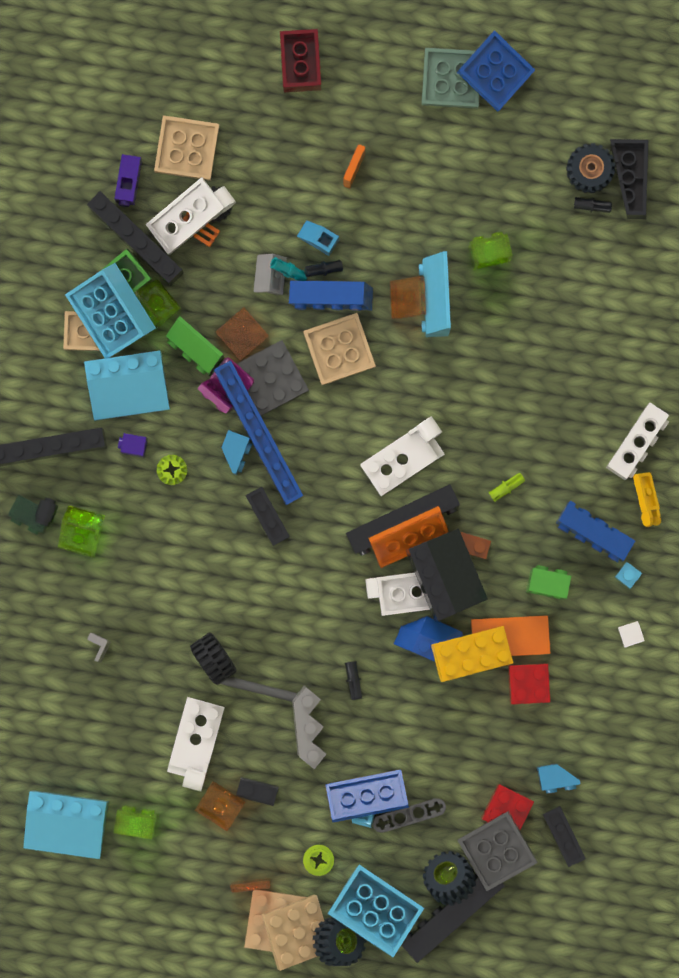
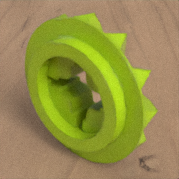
(179, 474)
(323, 868)

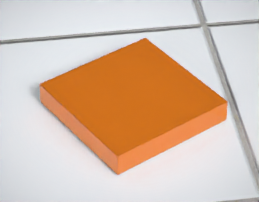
(354, 166)

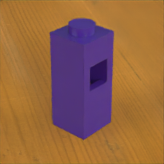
(128, 180)

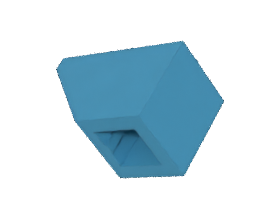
(318, 237)
(234, 449)
(556, 777)

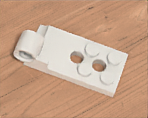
(201, 205)
(416, 445)
(396, 594)
(192, 759)

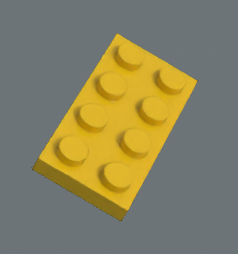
(472, 654)

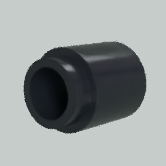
(46, 511)

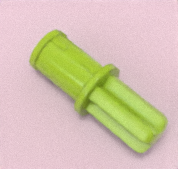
(506, 487)

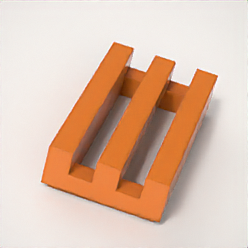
(210, 227)

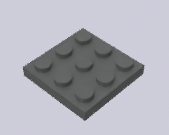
(274, 378)
(497, 851)

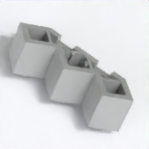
(307, 727)

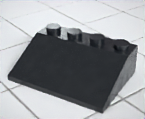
(446, 575)

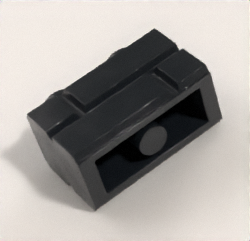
(257, 791)

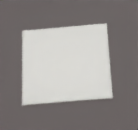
(631, 634)

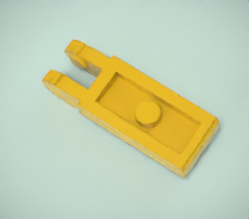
(647, 499)

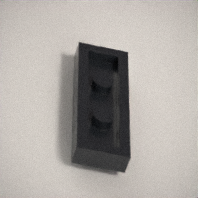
(267, 516)
(564, 836)

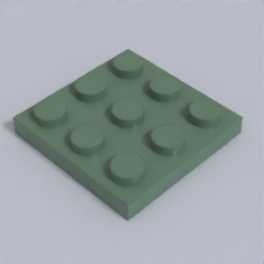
(441, 81)

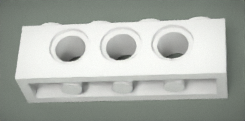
(650, 414)

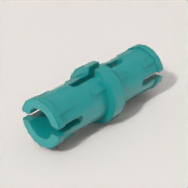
(288, 269)

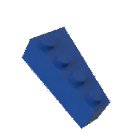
(331, 294)
(595, 532)

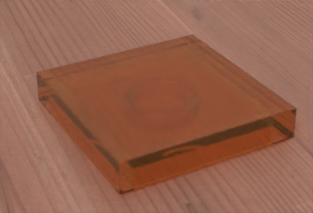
(407, 297)
(242, 334)
(220, 806)
(249, 885)

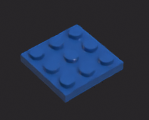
(496, 71)

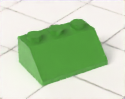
(194, 347)

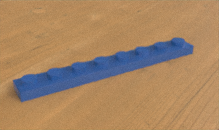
(258, 432)

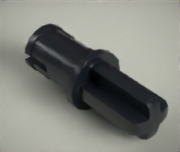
(592, 205)
(323, 268)
(353, 680)

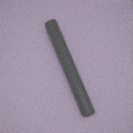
(259, 688)

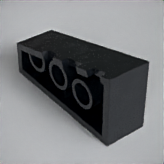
(632, 172)

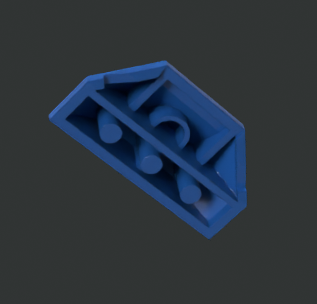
(422, 633)

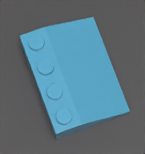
(437, 302)
(110, 311)
(127, 385)
(65, 824)
(375, 910)

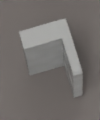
(268, 279)
(104, 643)

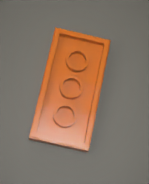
(391, 544)
(524, 634)

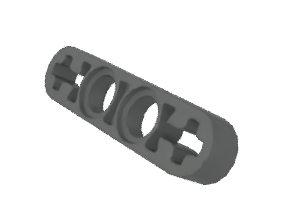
(408, 812)

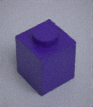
(133, 445)

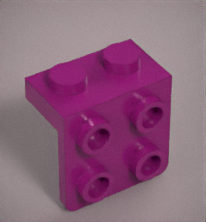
(213, 390)

